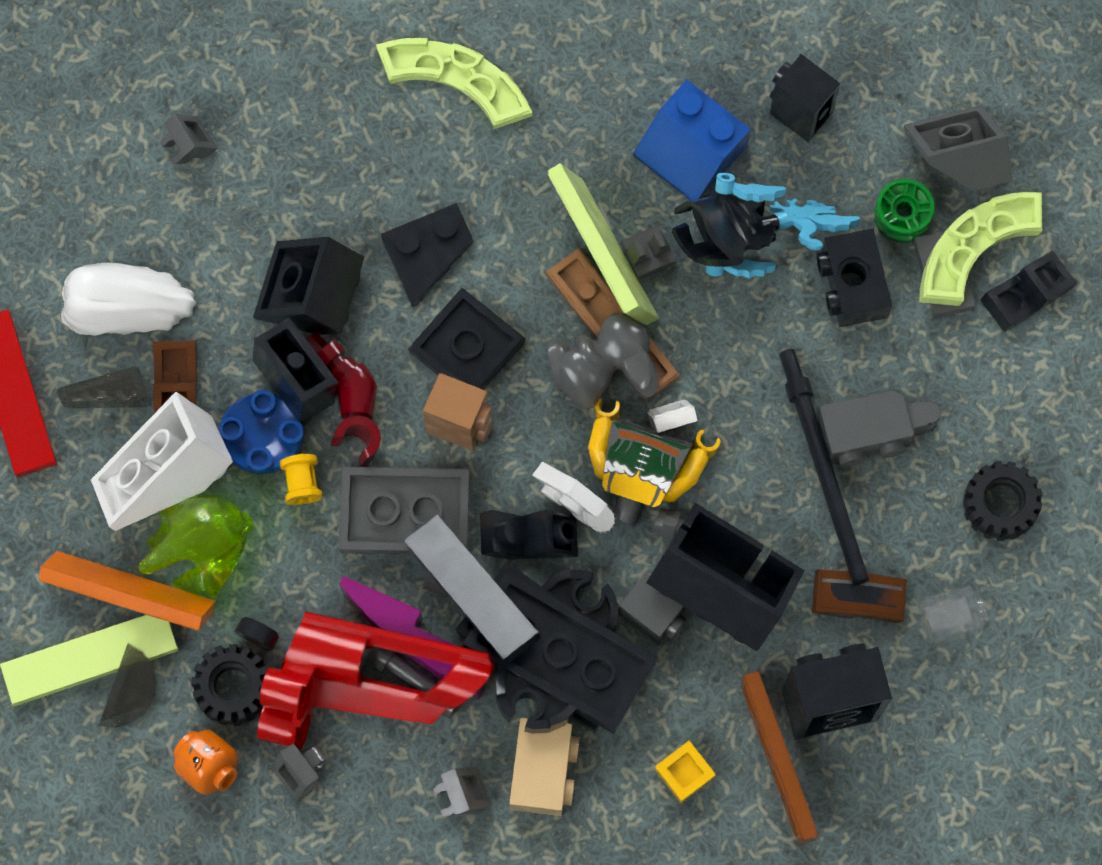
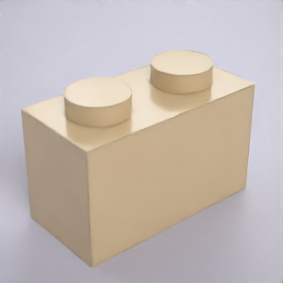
(541, 770)

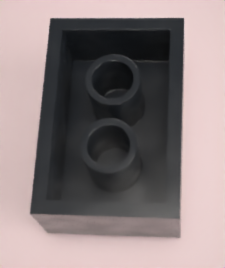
(836, 691)

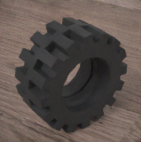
(1008, 476)

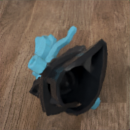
(737, 225)

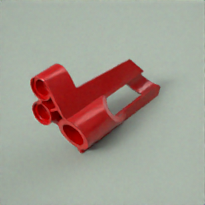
(325, 673)

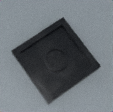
(467, 342)

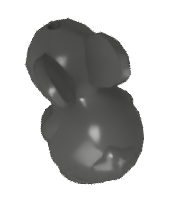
(588, 366)

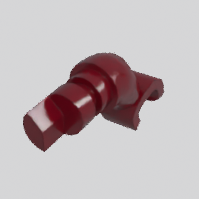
(356, 396)

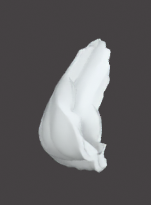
(123, 300)

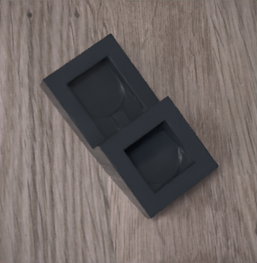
(1028, 291)

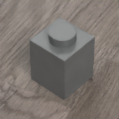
(652, 611)

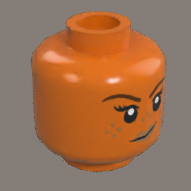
(205, 762)

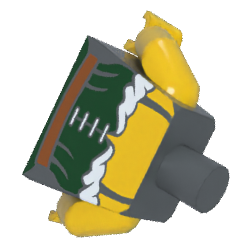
(643, 463)

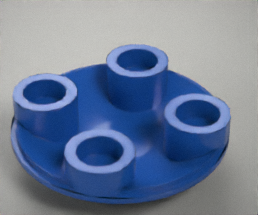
(260, 432)

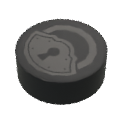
(257, 633)

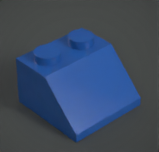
(692, 141)

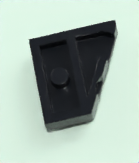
(427, 249)

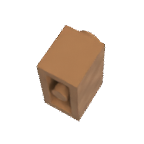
(457, 412)

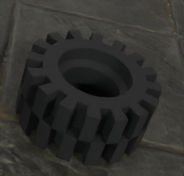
(205, 684)

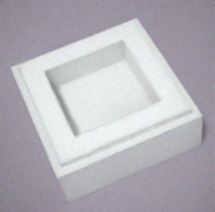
(672, 415)

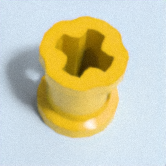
(301, 479)

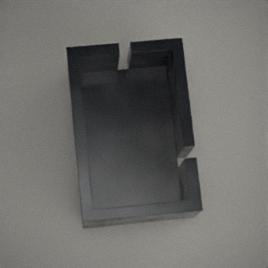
(707, 573)

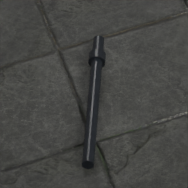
(800, 393)

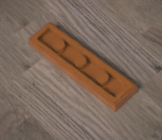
(778, 758)

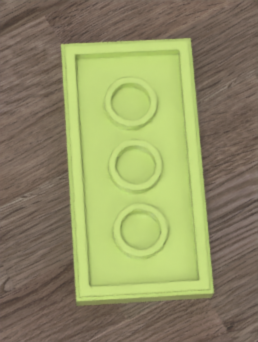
(602, 245)

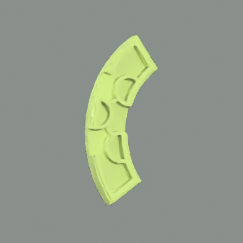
(458, 68)
(970, 236)

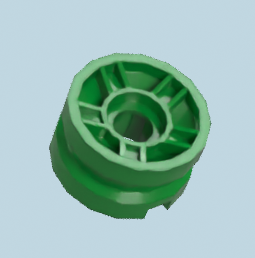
(898, 195)

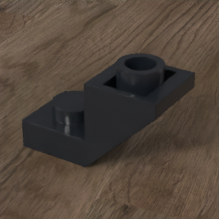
(528, 536)

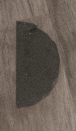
(131, 690)

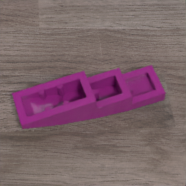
(395, 616)

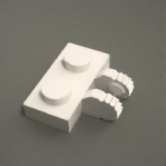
(575, 497)

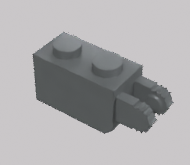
(874, 426)

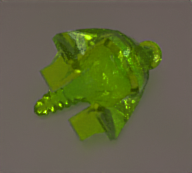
(201, 530)

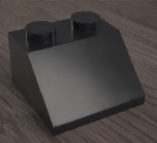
(310, 285)

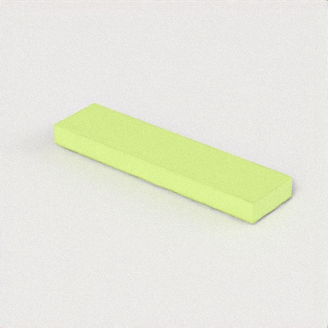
(85, 658)

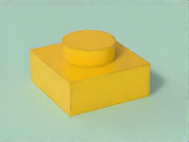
(685, 771)

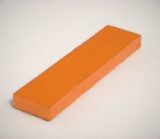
(127, 590)

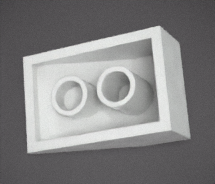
(162, 464)

